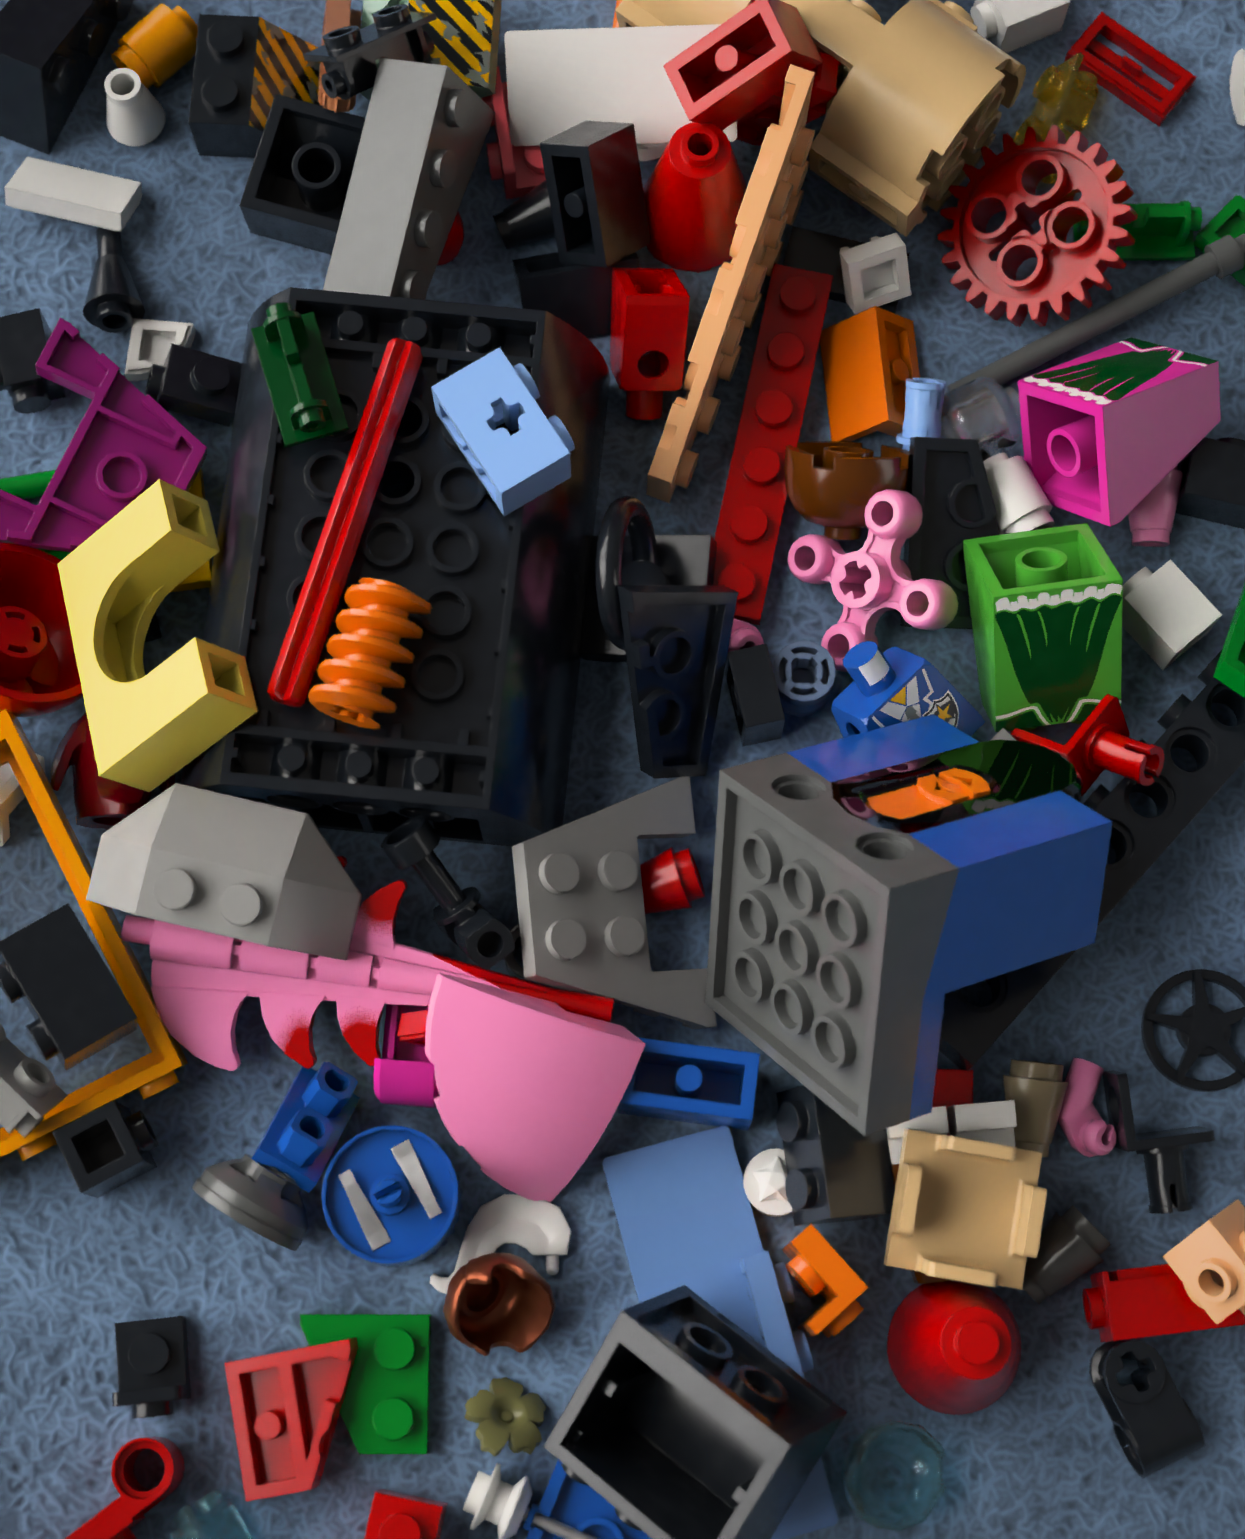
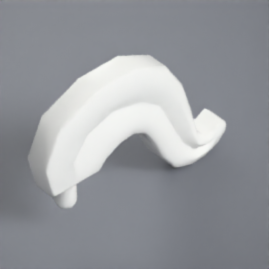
(518, 1221)

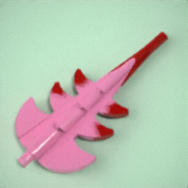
(206, 977)

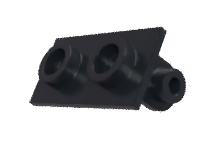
(352, 52)

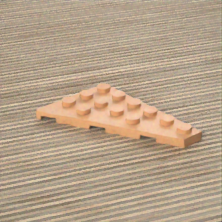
(767, 207)

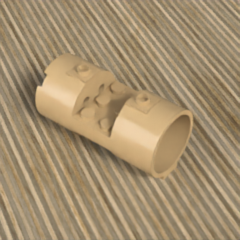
(908, 99)

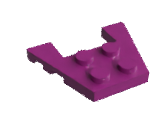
(112, 458)

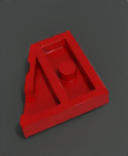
(287, 1414)

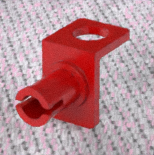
(1104, 745)

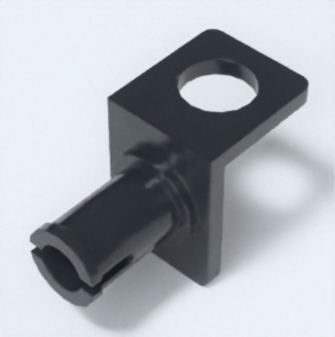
(1160, 1149)

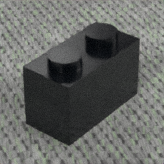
(596, 193)
(65, 988)
(830, 1164)

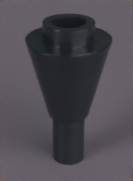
(112, 294)

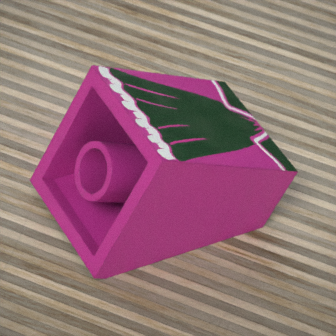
(1115, 424)

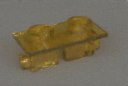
(1062, 98)

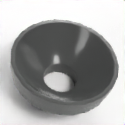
(256, 1198)

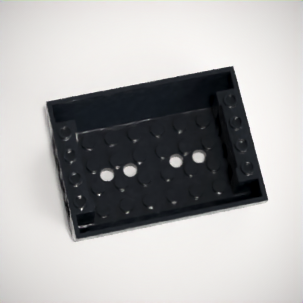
(497, 670)

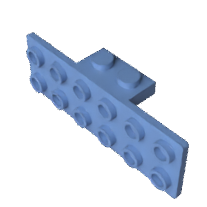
(694, 1227)

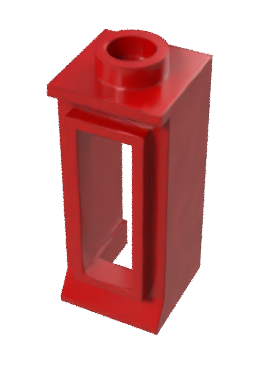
(1144, 1305)

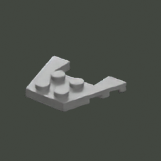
(587, 910)

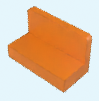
(867, 373)

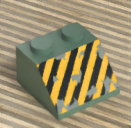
(462, 36)

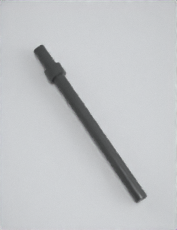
(1220, 259)

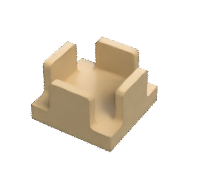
(965, 1209)

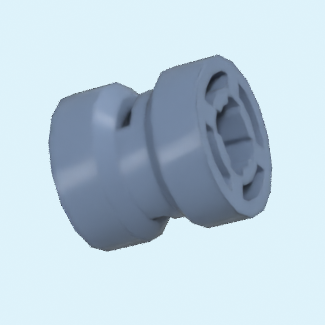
(797, 688)

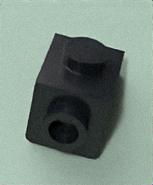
(196, 384)

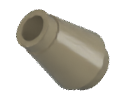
(1038, 1102)

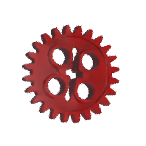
(1062, 268)

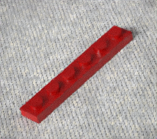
(768, 423)

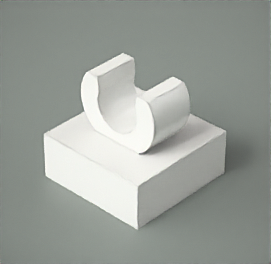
(875, 272)

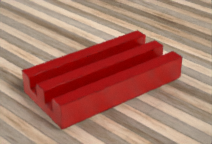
(1120, 86)

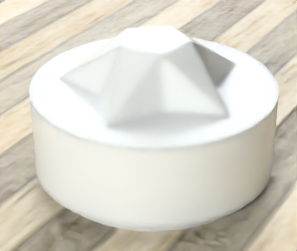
(765, 1183)

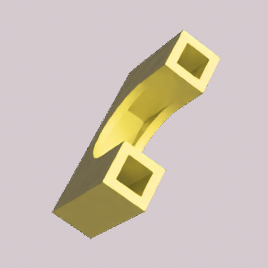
(111, 589)

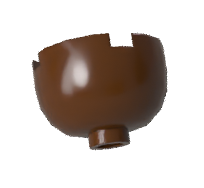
(836, 480)

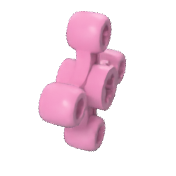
(874, 576)

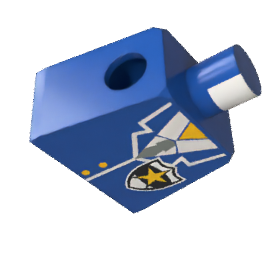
(897, 689)

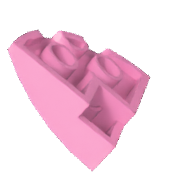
(524, 1081)

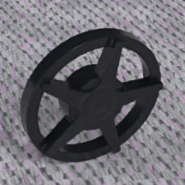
(1199, 1029)

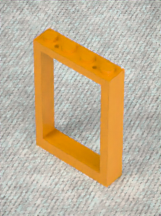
(147, 1074)

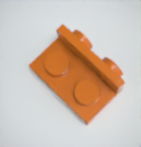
(819, 1268)

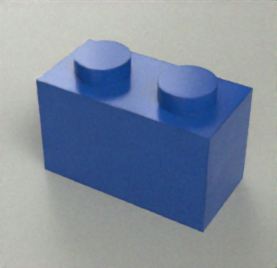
(693, 1085)

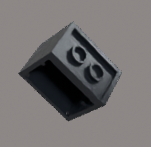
(692, 1424)

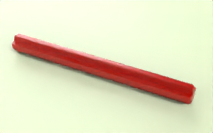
(345, 523)

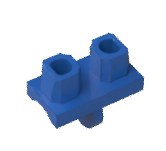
(309, 1124)

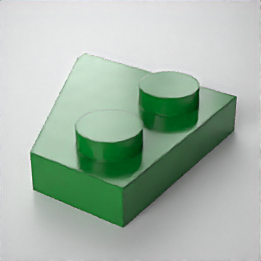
(389, 1378)

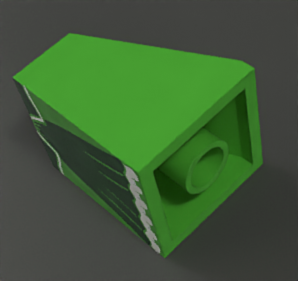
(1044, 625)

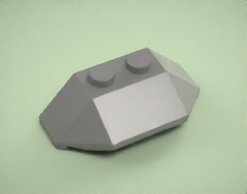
(229, 872)

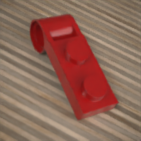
(135, 1500)

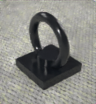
(634, 560)

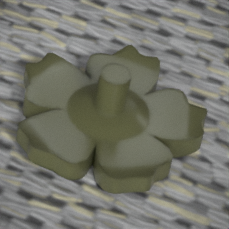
(506, 1416)

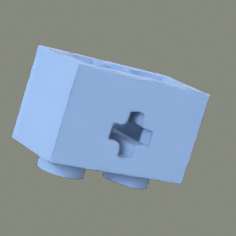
(508, 465)

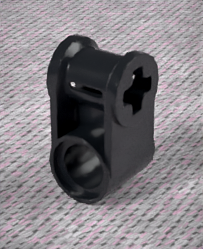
(1147, 1414)

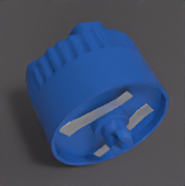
(391, 1196)

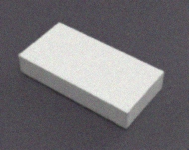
(73, 194)

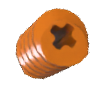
(366, 652)

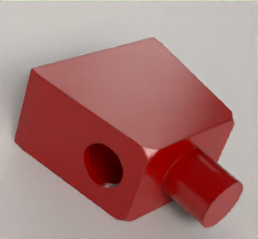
(648, 316)

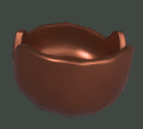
(498, 1303)

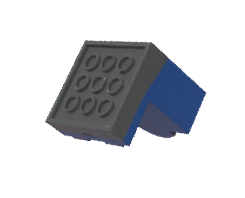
(878, 882)

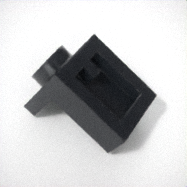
(152, 1365)

